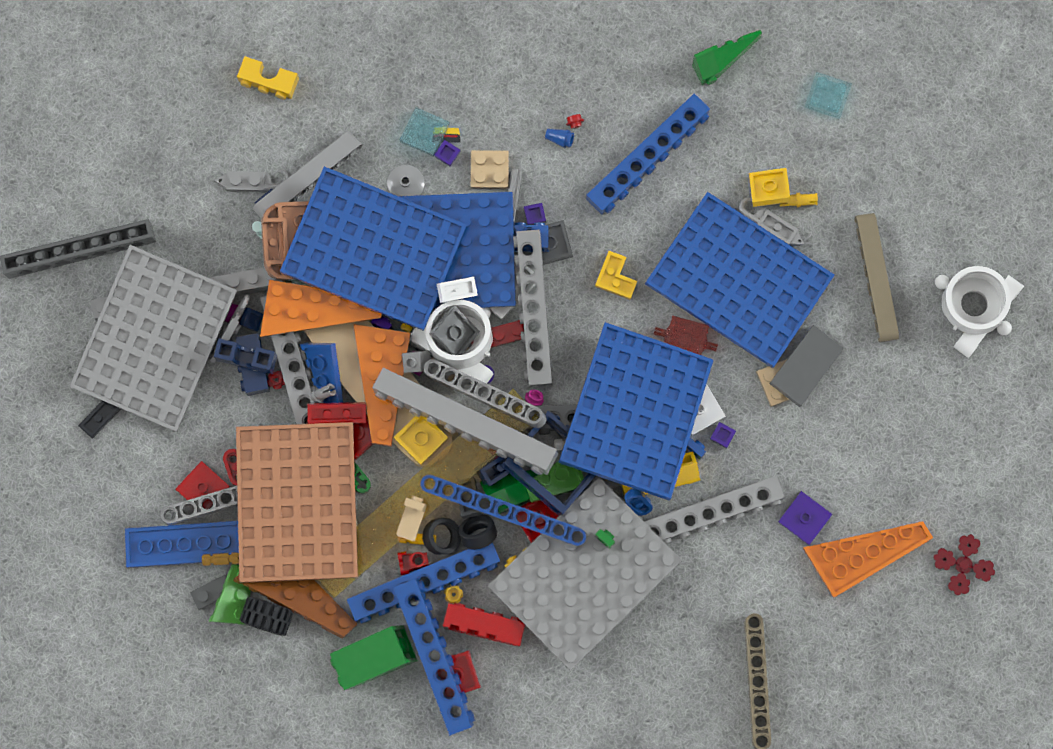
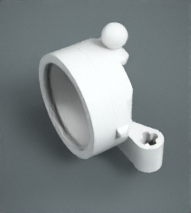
(997, 294)
(470, 360)

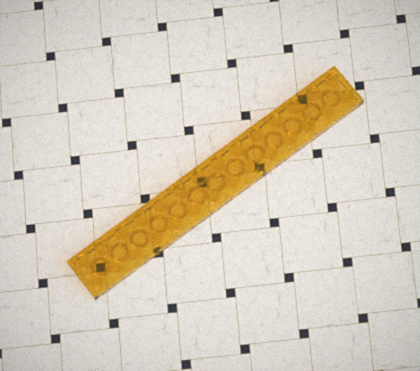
(455, 464)

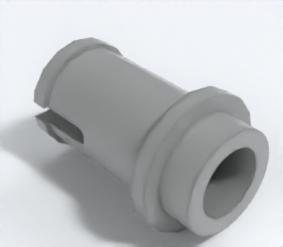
(318, 395)

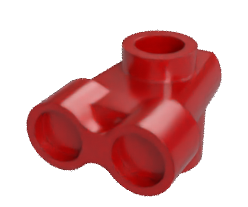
(408, 564)

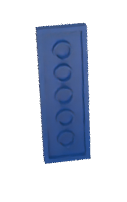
(179, 543)

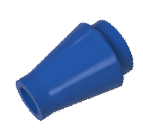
(561, 137)

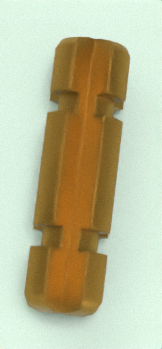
(220, 559)

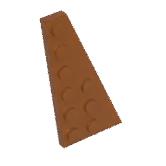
(307, 600)

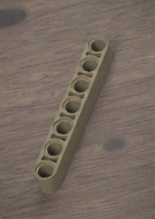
(877, 276)
(761, 672)

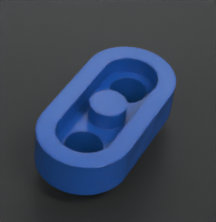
(638, 502)

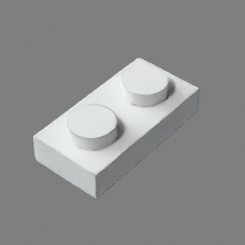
(457, 289)

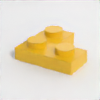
(610, 277)

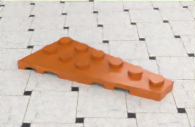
(304, 307)
(379, 350)
(855, 558)

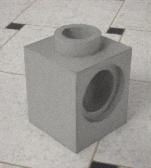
(415, 360)

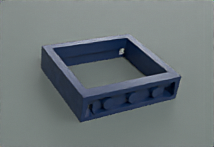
(535, 487)

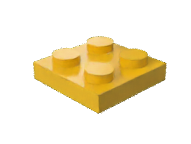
(769, 187)
(420, 438)

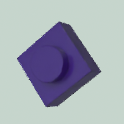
(447, 153)
(534, 213)
(382, 323)
(723, 435)

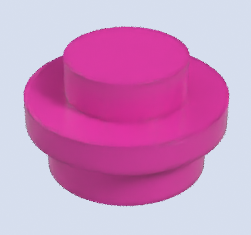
(534, 397)

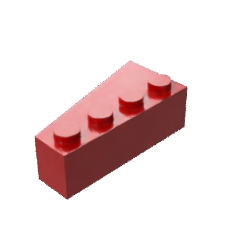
(484, 625)

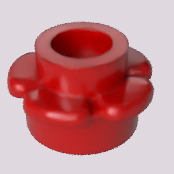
(574, 121)
(271, 381)

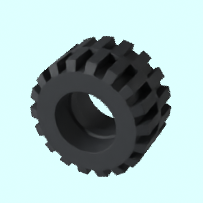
(266, 616)

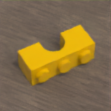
(282, 84)

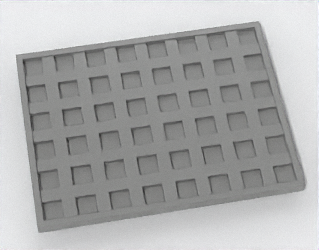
(153, 338)
(584, 591)

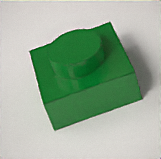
(605, 537)

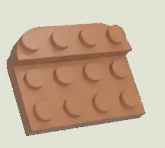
(278, 231)

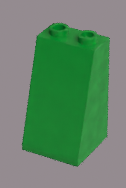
(373, 657)

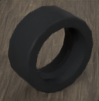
(428, 539)
(482, 539)

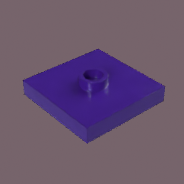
(805, 518)

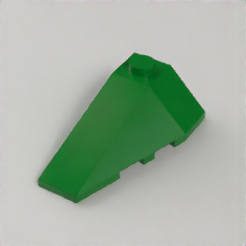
(715, 61)
(508, 490)

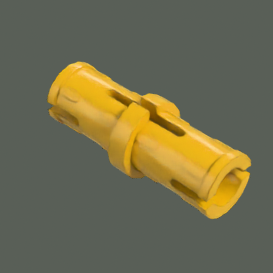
(801, 200)

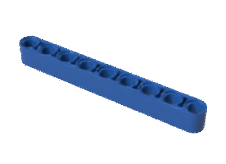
(495, 504)

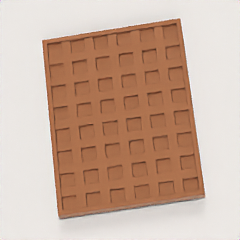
(296, 502)

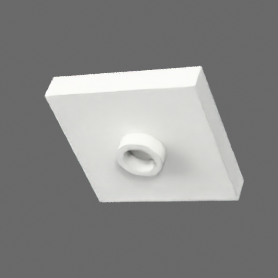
(708, 412)

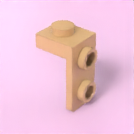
(411, 518)

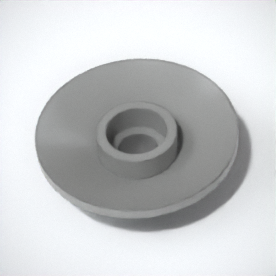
(409, 172)

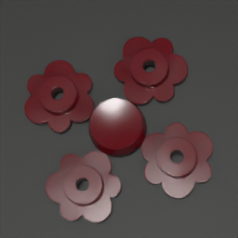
(964, 564)

